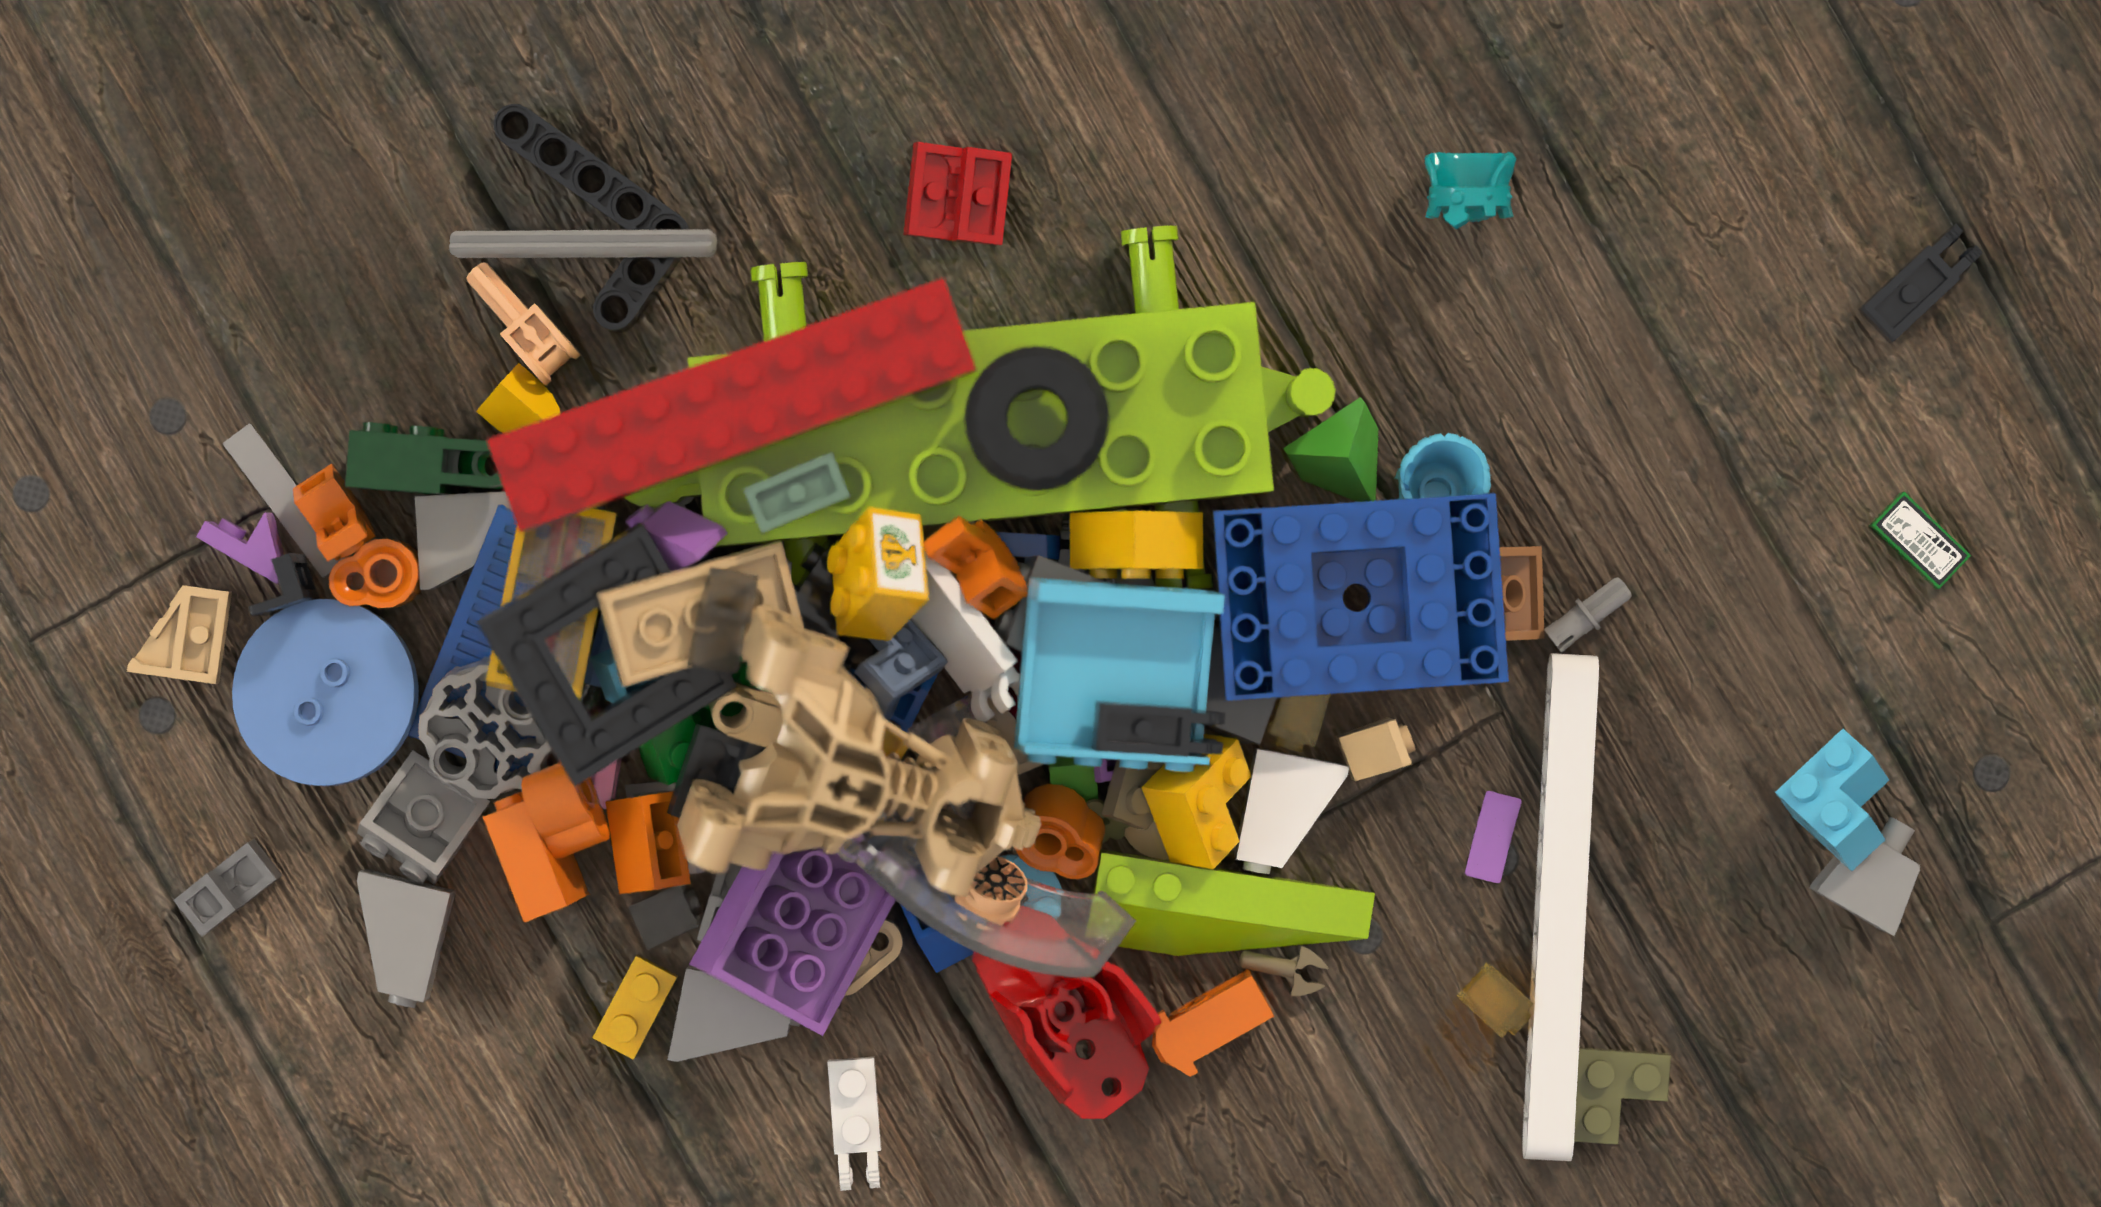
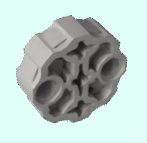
(442, 731)

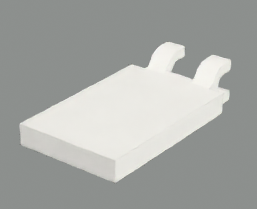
(968, 642)

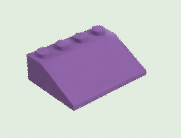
(795, 933)

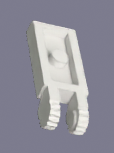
(855, 1116)

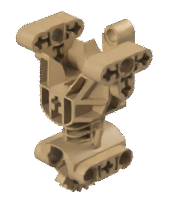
(831, 779)

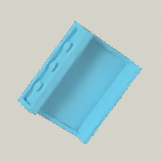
(1110, 646)

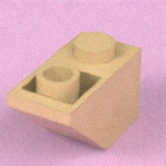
(1376, 748)

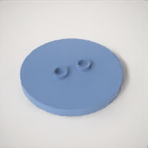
(325, 692)

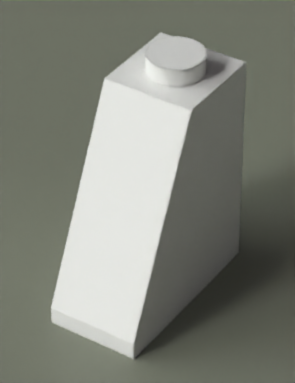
(1282, 806)

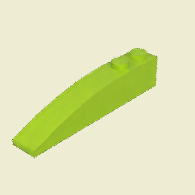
(1225, 910)

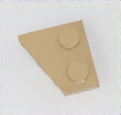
(188, 637)

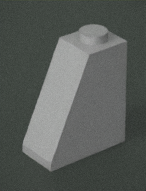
(452, 533)
(404, 933)
(720, 1019)

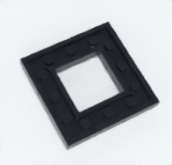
(518, 641)

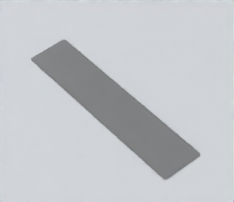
(277, 490)

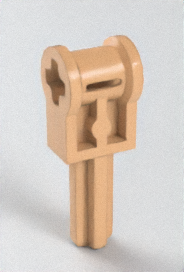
(528, 330)

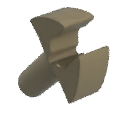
(1286, 968)

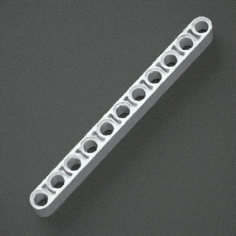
(1560, 907)

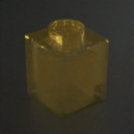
(1298, 720)
(1496, 1001)

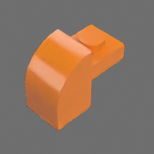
(333, 514)
(981, 564)

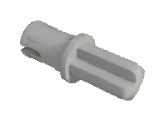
(1588, 614)

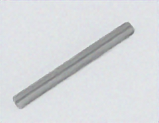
(583, 243)

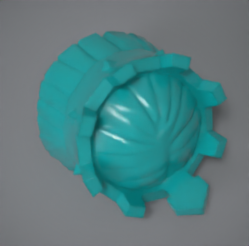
(1469, 186)

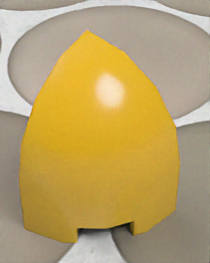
(518, 402)

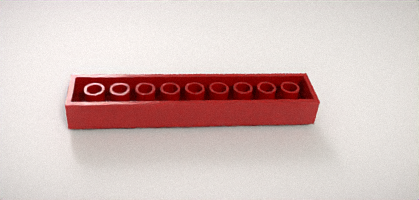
(731, 405)

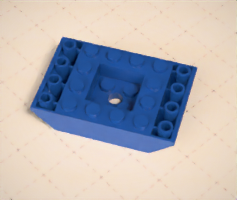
(1428, 584)

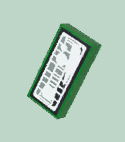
(1920, 540)

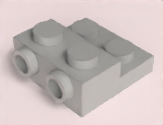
(420, 821)

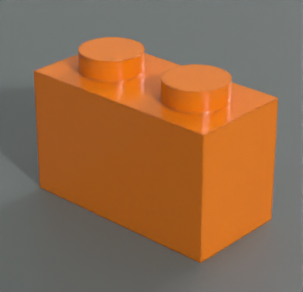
(646, 844)

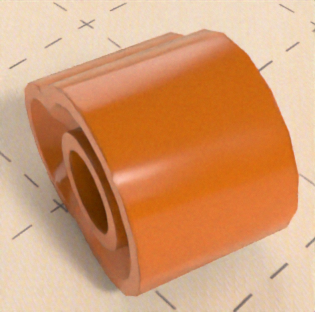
(377, 575)
(563, 813)
(1069, 833)

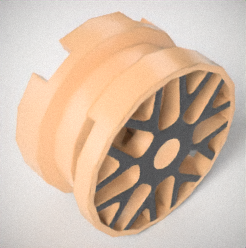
(995, 892)

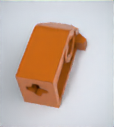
(1210, 1022)

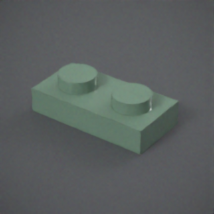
(796, 492)

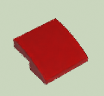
(957, 194)

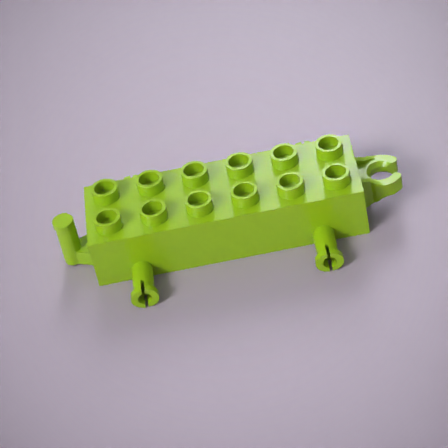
(1180, 397)

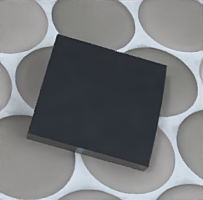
(710, 758)

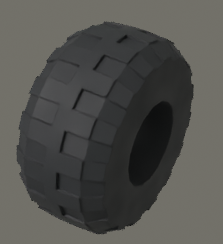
(988, 422)

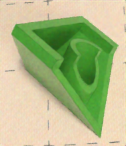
(1340, 453)

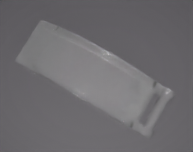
(1051, 934)

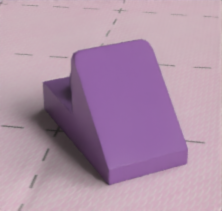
(256, 552)

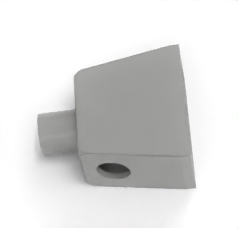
(1878, 885)

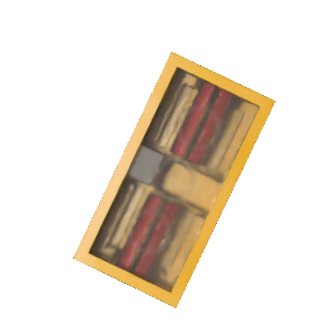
(539, 556)

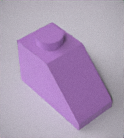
(678, 533)

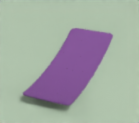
(1493, 837)

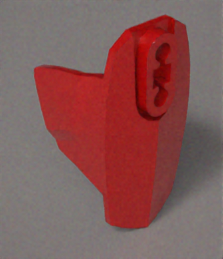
(1055, 1012)

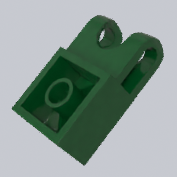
(415, 461)

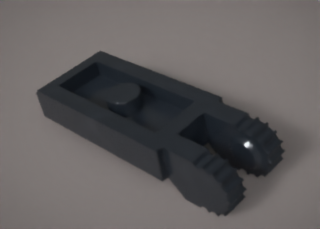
(1917, 286)
(1152, 729)

